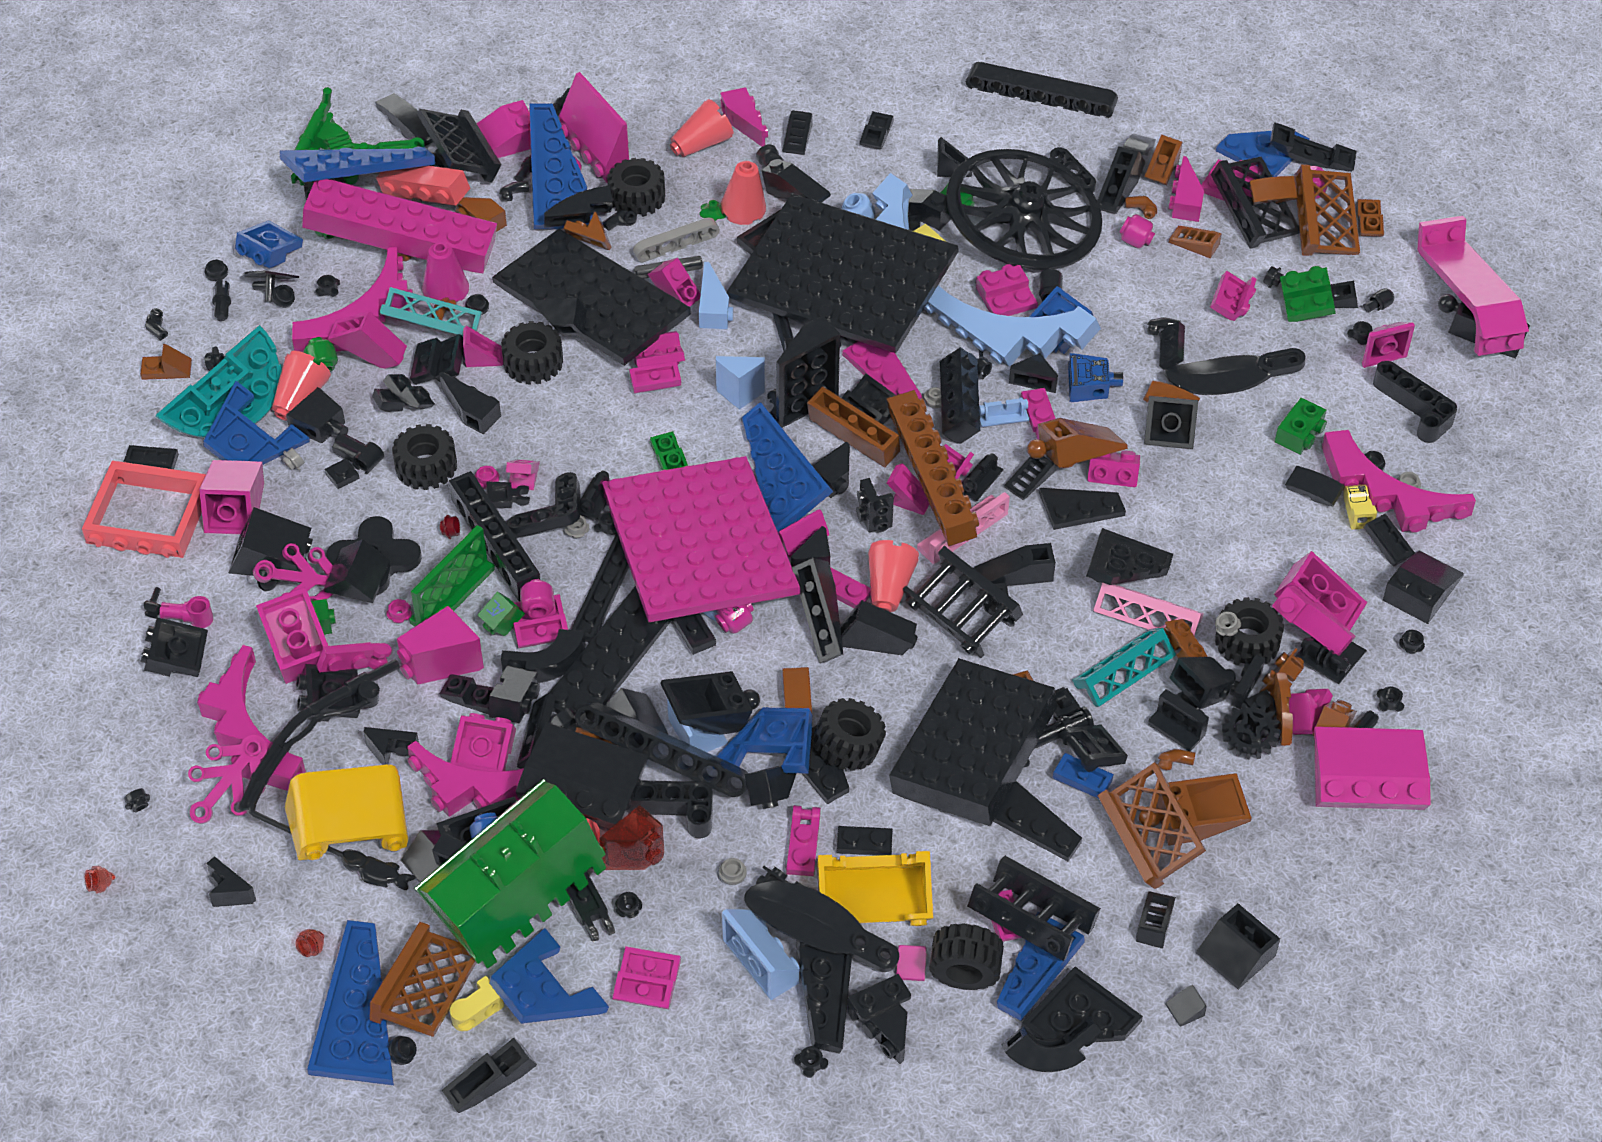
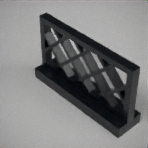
(462, 137)
(1241, 204)

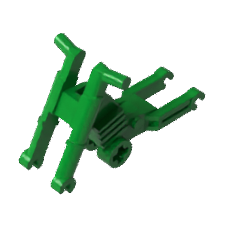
(326, 134)

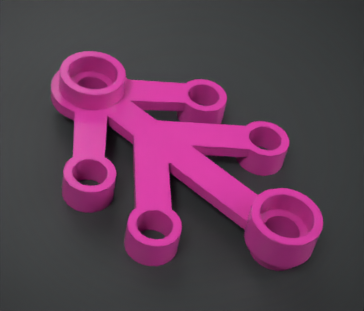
(307, 576)
(230, 775)

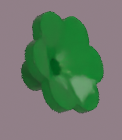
(712, 210)

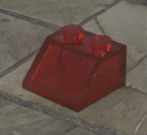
(633, 842)

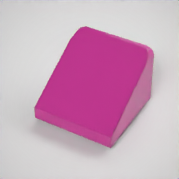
(912, 962)

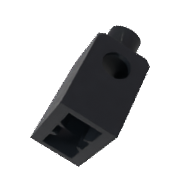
(318, 417)
(1202, 680)

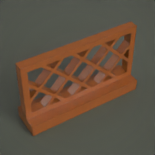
(1307, 214)
(1135, 841)
(401, 976)

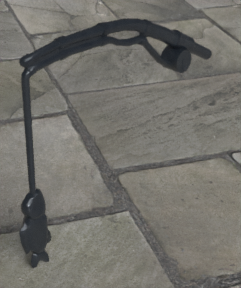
(371, 869)

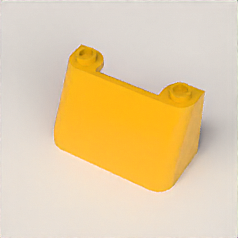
(346, 808)
(880, 886)

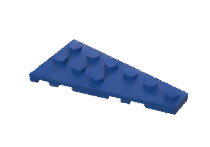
(782, 471)

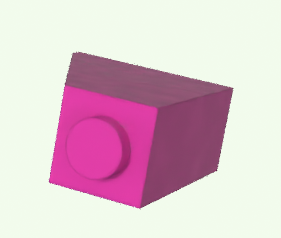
(368, 339)

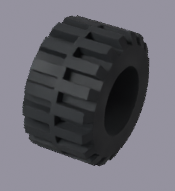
(637, 186)
(535, 365)
(428, 470)
(1257, 617)
(849, 734)
(966, 956)

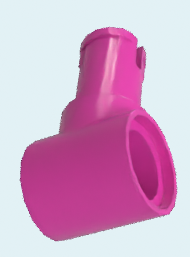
(196, 611)

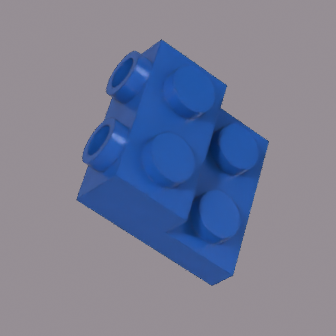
(267, 243)
(1057, 303)

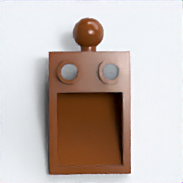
(1073, 441)
(1210, 804)

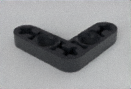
(557, 516)

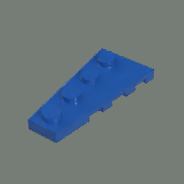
(1033, 975)

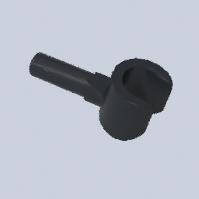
(152, 607)

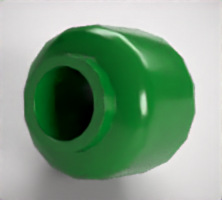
(323, 352)

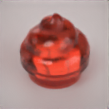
(98, 879)
(310, 942)

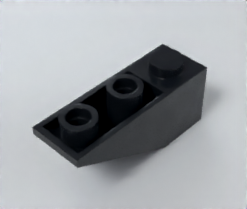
(471, 405)
(1021, 566)

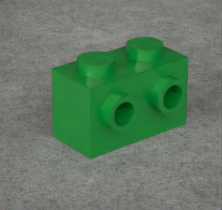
(1301, 426)

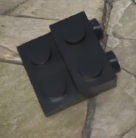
(174, 648)
(318, 684)

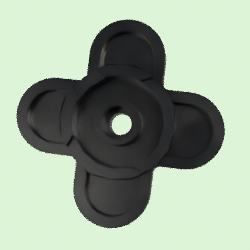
(379, 533)

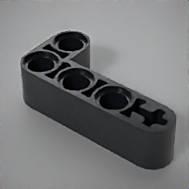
(1433, 408)
(686, 803)

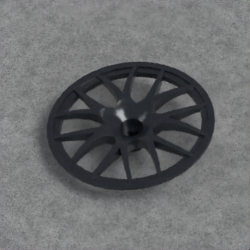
(1024, 207)

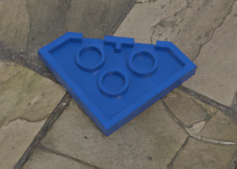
(1255, 144)

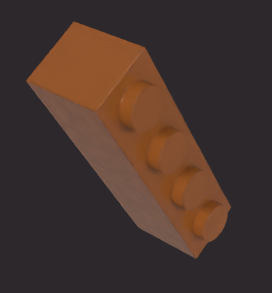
(854, 427)

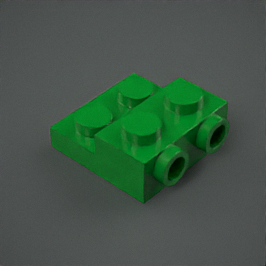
(1307, 294)

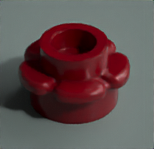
(450, 526)

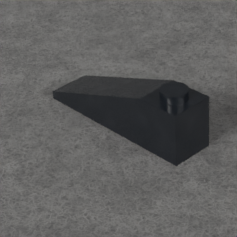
(820, 607)

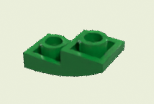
(668, 451)

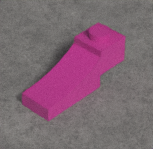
(1313, 619)

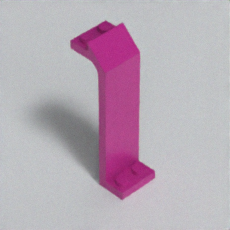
(1495, 306)

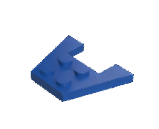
(239, 439)
(775, 732)
(534, 992)

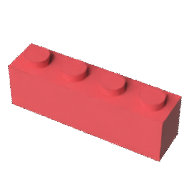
(425, 183)

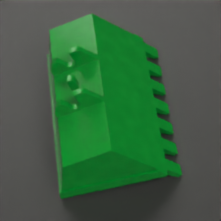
(513, 872)

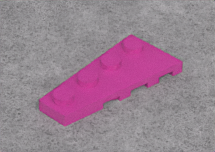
(881, 366)

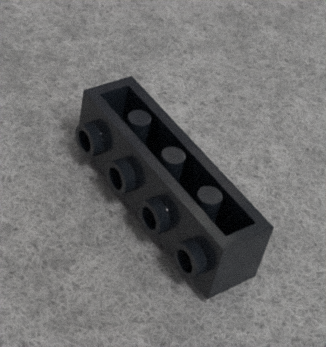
(959, 396)

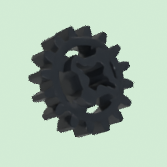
(1259, 723)

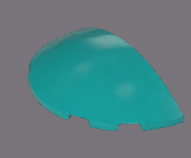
(251, 364)

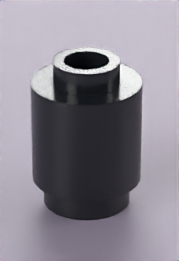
(1048, 281)

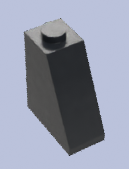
(877, 630)

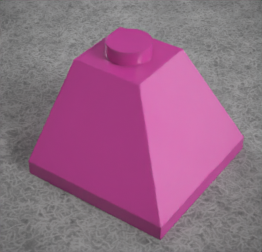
(1388, 343)

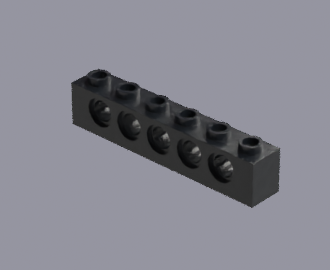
(499, 539)

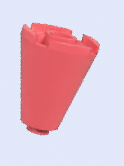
(701, 130)
(744, 195)
(297, 380)
(890, 572)

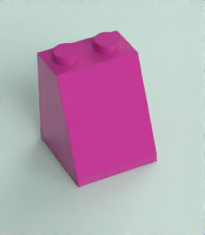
(230, 494)
(439, 648)

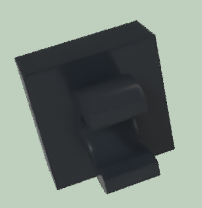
(1065, 703)

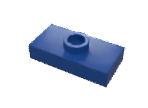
(1073, 774)

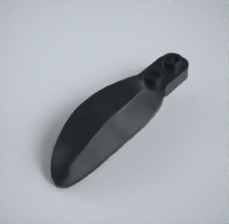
(1235, 372)
(818, 922)

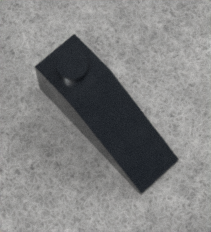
(785, 178)
(1121, 179)
(930, 206)

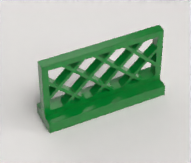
(462, 580)

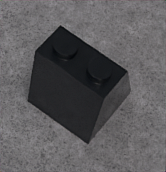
(265, 539)

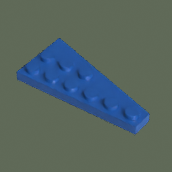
(552, 163)
(328, 164)
(346, 1040)

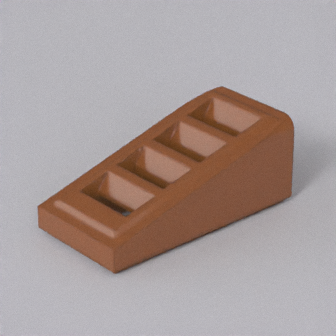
(1206, 246)

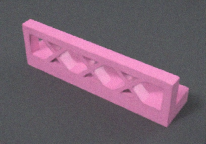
(988, 512)
(1144, 600)

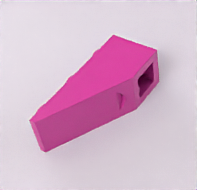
(742, 115)
(1188, 193)

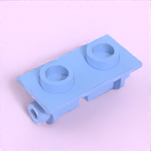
(997, 413)

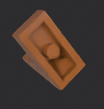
(1164, 159)
(592, 233)
(168, 366)

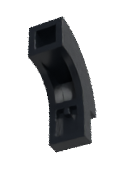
(553, 660)
(1052, 1054)

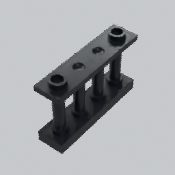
(968, 578)
(1043, 893)

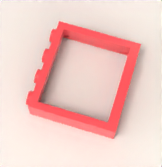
(141, 541)

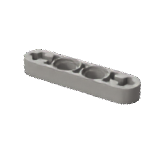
(646, 250)

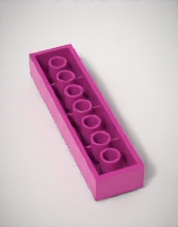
(396, 222)

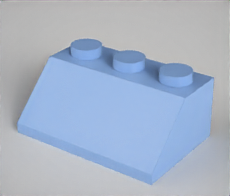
(759, 952)

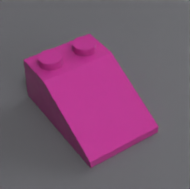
(507, 129)
(1325, 587)
(293, 632)

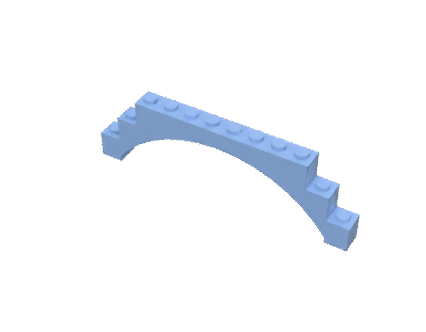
(998, 334)

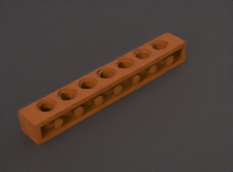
(932, 468)

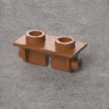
(1182, 637)
(1285, 664)

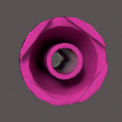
(444, 274)

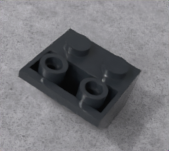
(1239, 946)

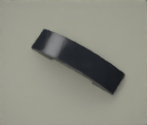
(1310, 152)

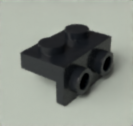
(874, 509)
(1179, 720)
(878, 998)

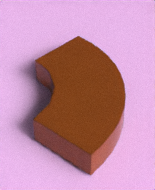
(1281, 696)

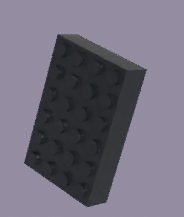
(973, 741)

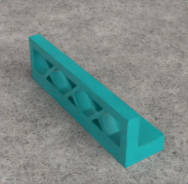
(424, 320)
(1121, 657)

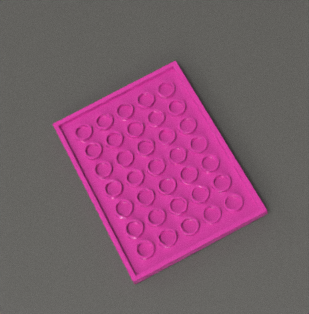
(699, 539)

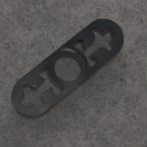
(1073, 164)

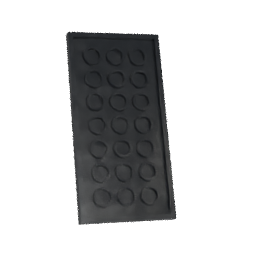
(622, 308)

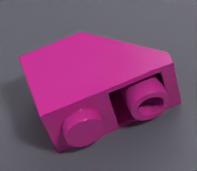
(675, 281)

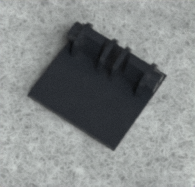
(1328, 663)

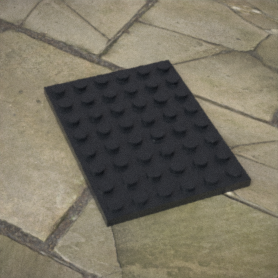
(843, 267)

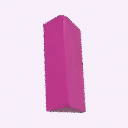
(799, 532)

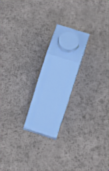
(714, 302)

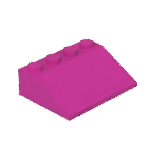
(594, 127)
(1371, 768)

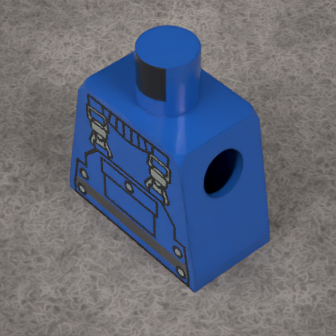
(1090, 377)

